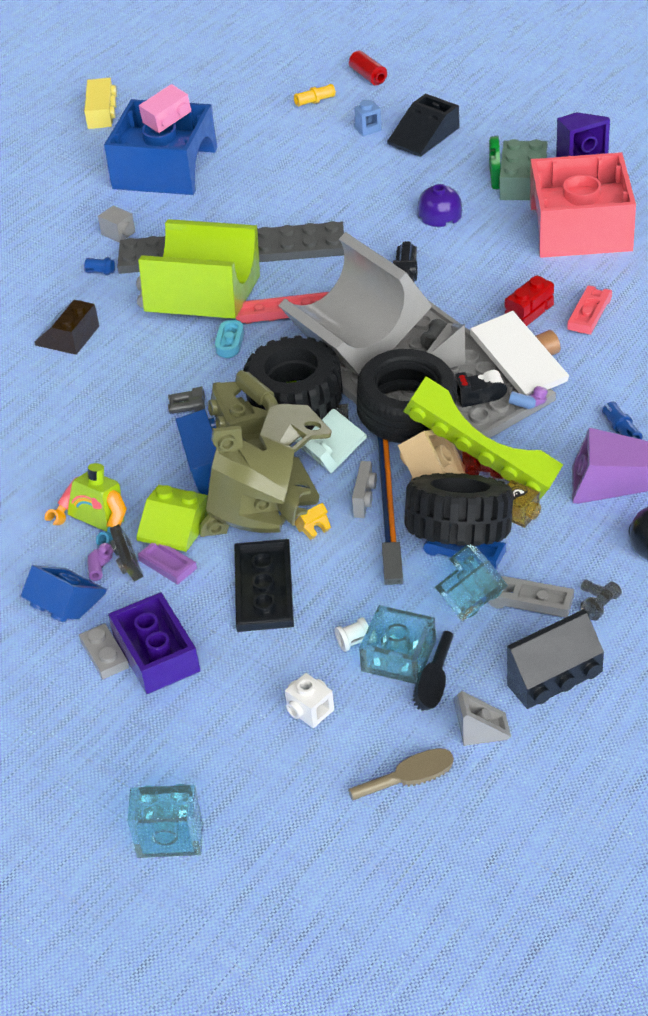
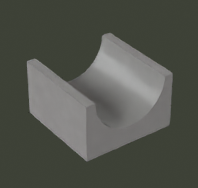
(365, 310)

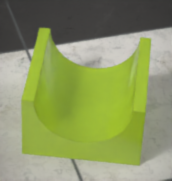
(203, 269)

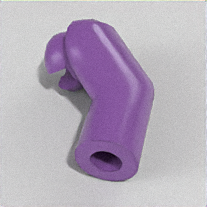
(98, 559)

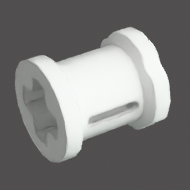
(351, 634)

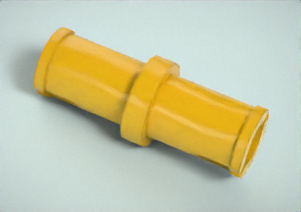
(314, 95)

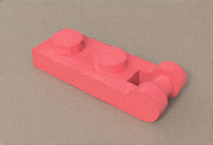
(589, 310)

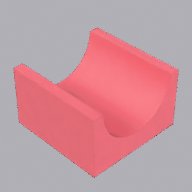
(583, 204)

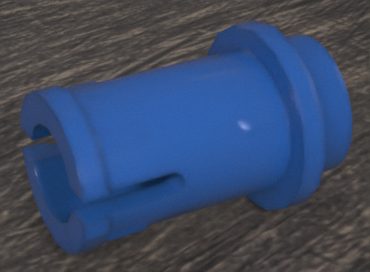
(99, 265)

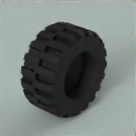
(303, 361)
(458, 509)

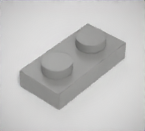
(362, 492)
(103, 651)

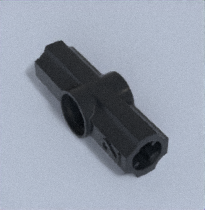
(407, 259)

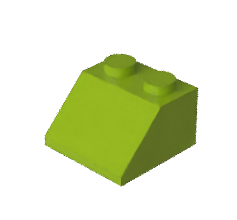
(172, 517)

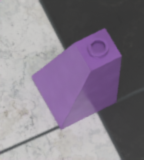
(609, 467)

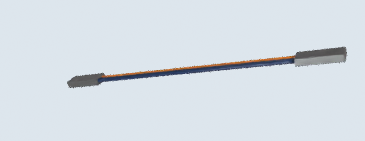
(390, 549)

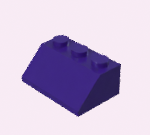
(582, 135)

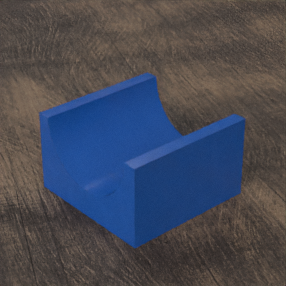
(158, 161)

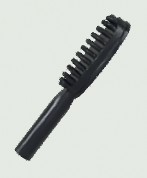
(432, 679)

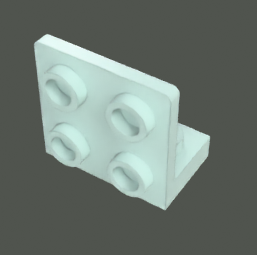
(334, 450)

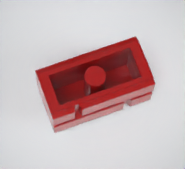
(531, 299)

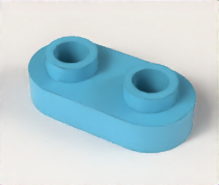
(229, 338)

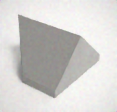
(450, 345)
(480, 721)

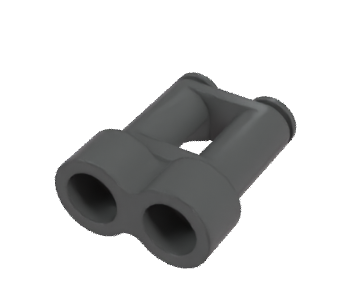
(193, 400)

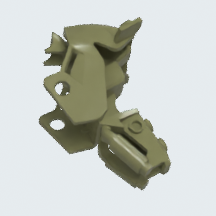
(253, 459)

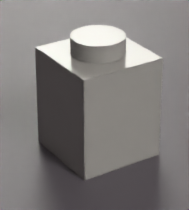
(116, 223)

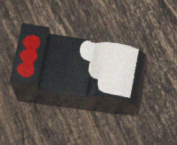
(480, 388)

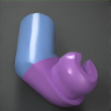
(529, 401)

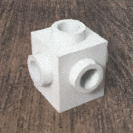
(309, 700)

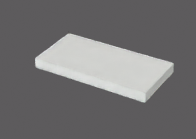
(518, 354)

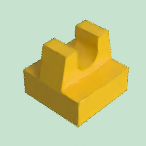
(315, 517)

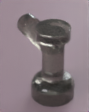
(595, 606)

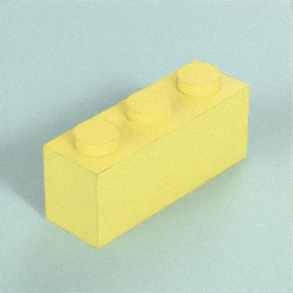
(100, 103)

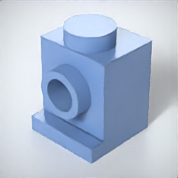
(367, 114)

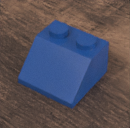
(61, 592)

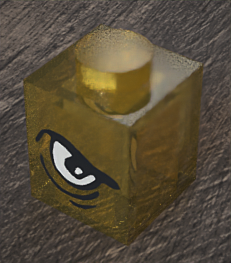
(525, 504)

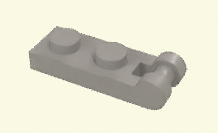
(535, 597)

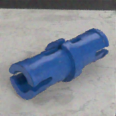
(621, 422)

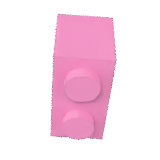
(165, 108)

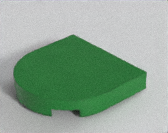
(494, 161)

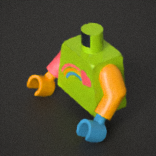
(92, 500)

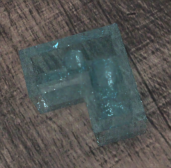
(471, 584)

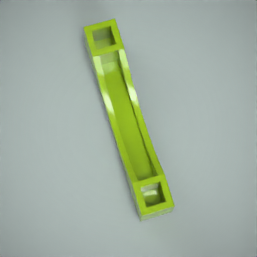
(437, 411)

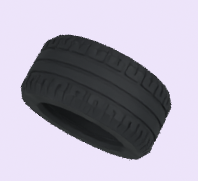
(394, 372)

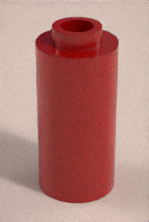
(367, 67)

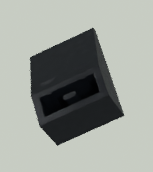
(425, 125)

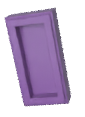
(167, 562)

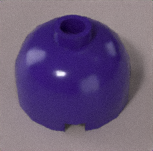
(439, 205)

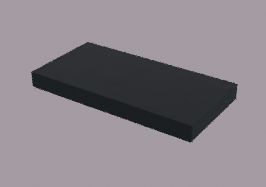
(263, 585)

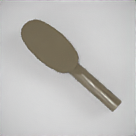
(411, 771)

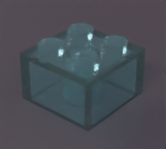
(397, 644)
(165, 821)

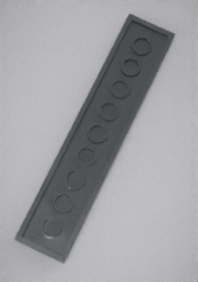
(273, 244)

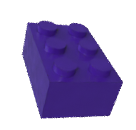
(154, 642)

